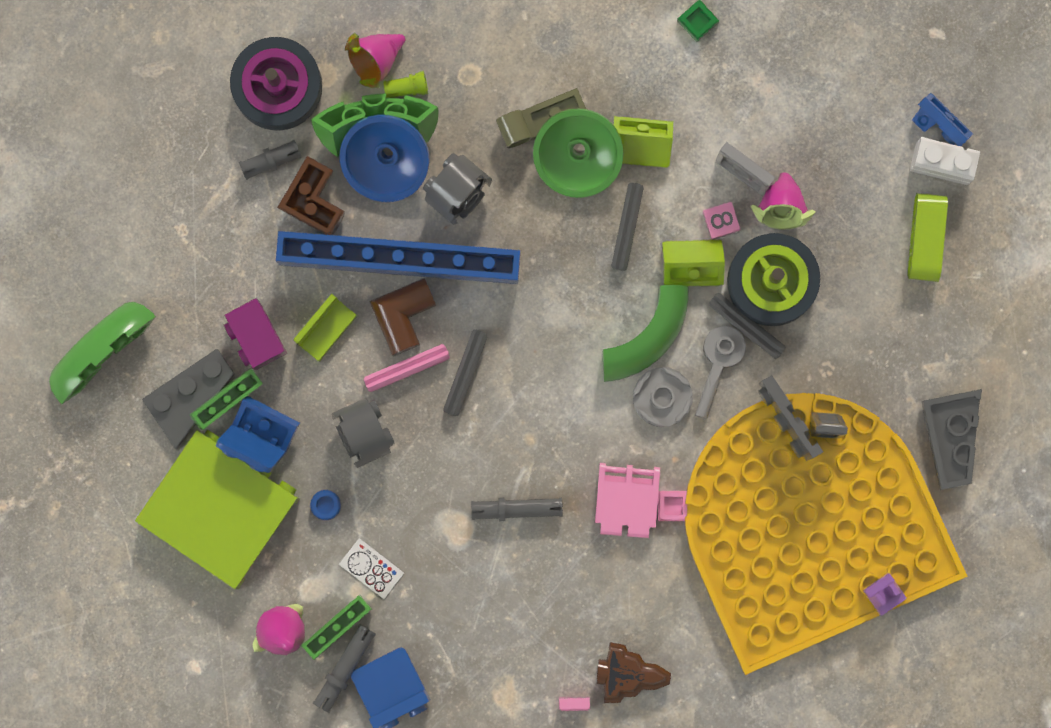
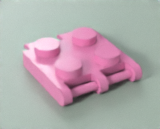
(627, 501)

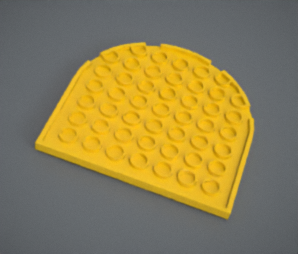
(800, 539)

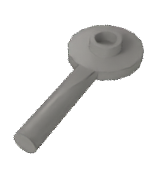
(724, 349)

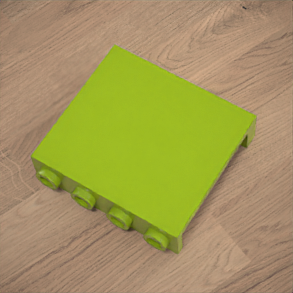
(216, 509)

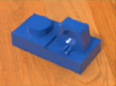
(933, 112)

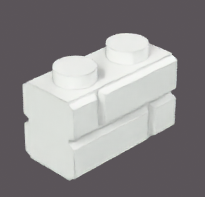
(944, 161)

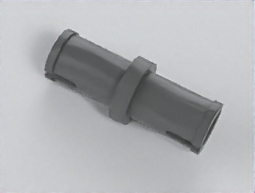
(270, 159)

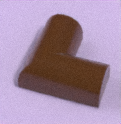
(303, 198)
(394, 312)

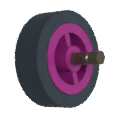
(276, 83)

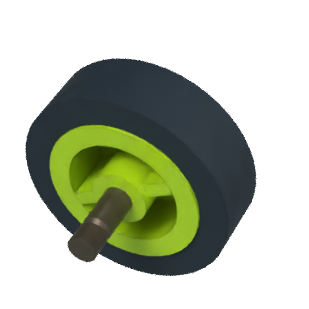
(773, 279)

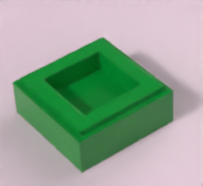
(698, 20)

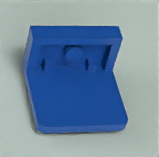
(258, 435)
(390, 688)

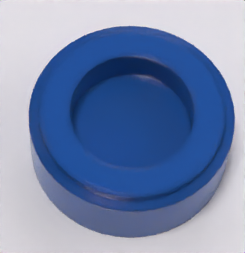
(325, 505)

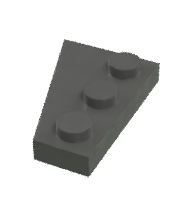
(187, 392)
(773, 394)
(952, 436)

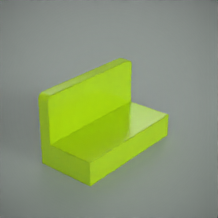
(645, 141)
(693, 263)
(325, 328)

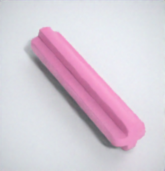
(406, 368)

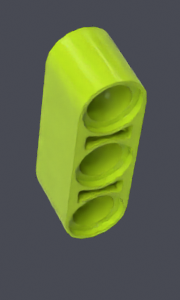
(927, 237)

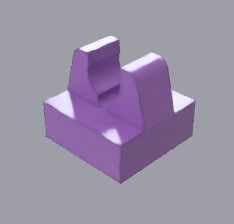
(884, 594)

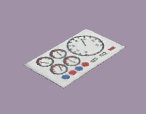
(371, 568)

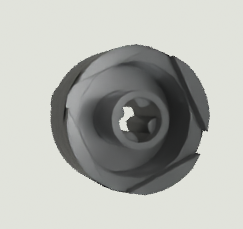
(456, 188)
(362, 431)

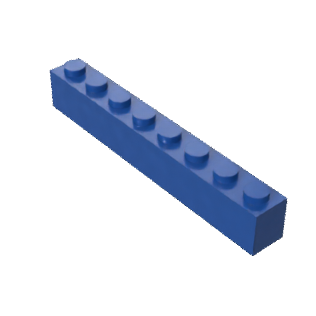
(398, 257)

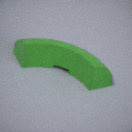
(337, 120)
(653, 341)
(96, 347)

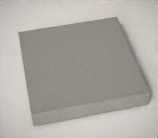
(744, 169)

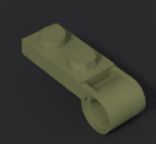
(523, 126)

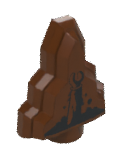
(627, 674)

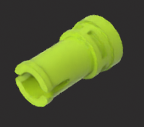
(404, 86)

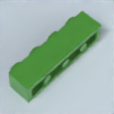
(225, 399)
(336, 627)

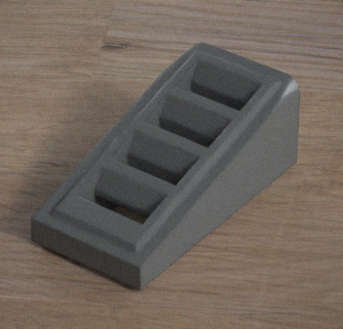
(827, 425)

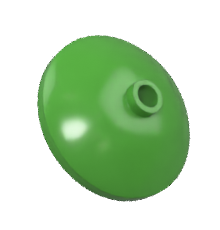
(572, 171)

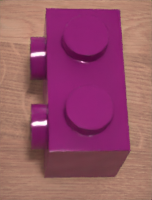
(255, 335)

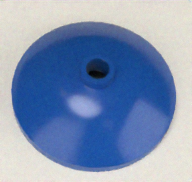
(378, 174)

